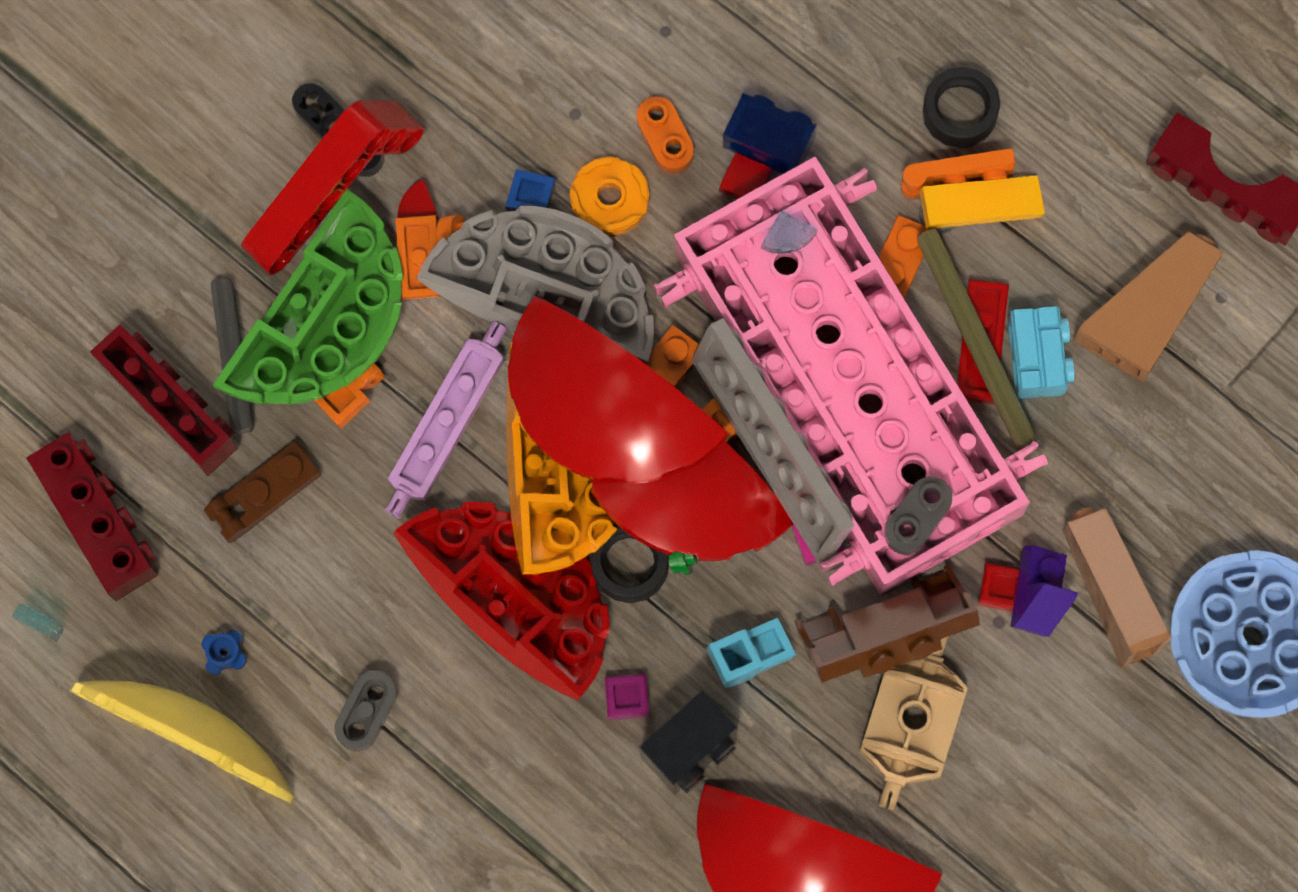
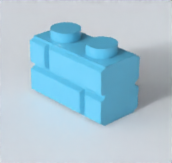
(1039, 353)

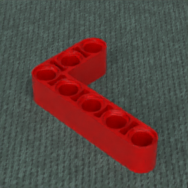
(326, 174)

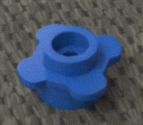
(215, 643)

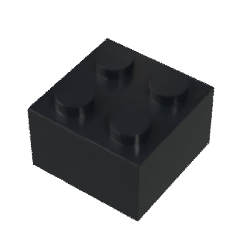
(689, 744)

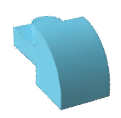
(750, 652)

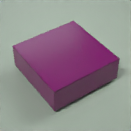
(627, 697)

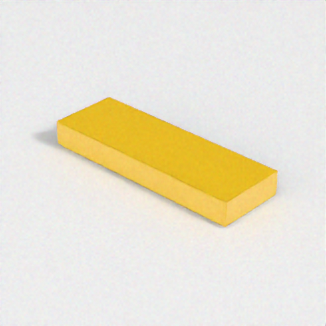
(981, 202)

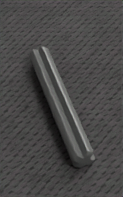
(229, 341)

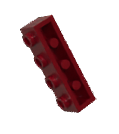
(164, 400)
(92, 516)

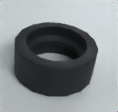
(969, 79)
(626, 593)

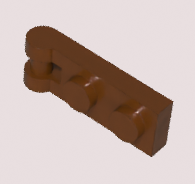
(263, 492)

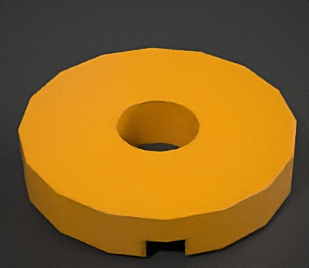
(612, 173)

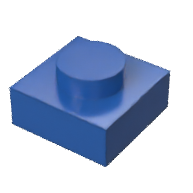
(530, 190)

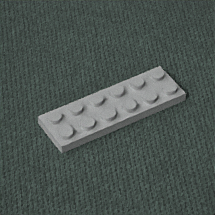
(772, 441)

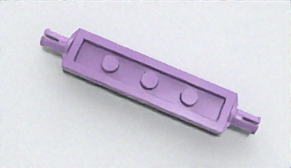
(446, 419)

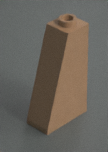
(1146, 313)
(1115, 587)

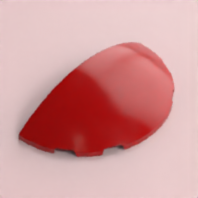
(599, 404)
(698, 510)
(538, 622)
(770, 849)

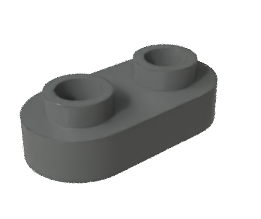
(919, 514)
(364, 711)

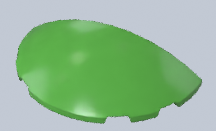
(327, 317)

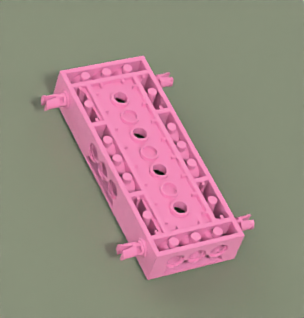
(877, 353)

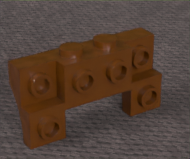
(890, 630)

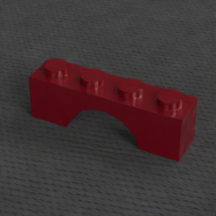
(1186, 157)

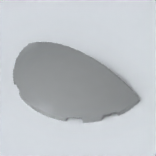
(512, 256)

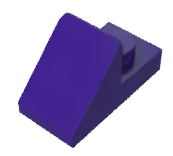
(1039, 592)

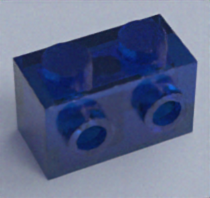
(769, 133)

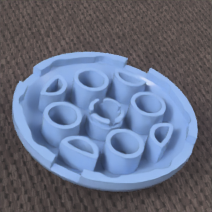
(1209, 641)

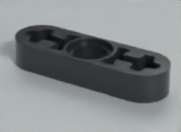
(311, 117)

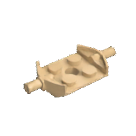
(909, 754)

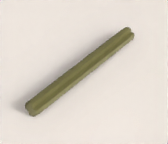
(976, 339)

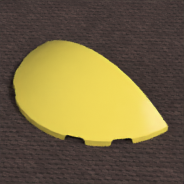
(189, 726)

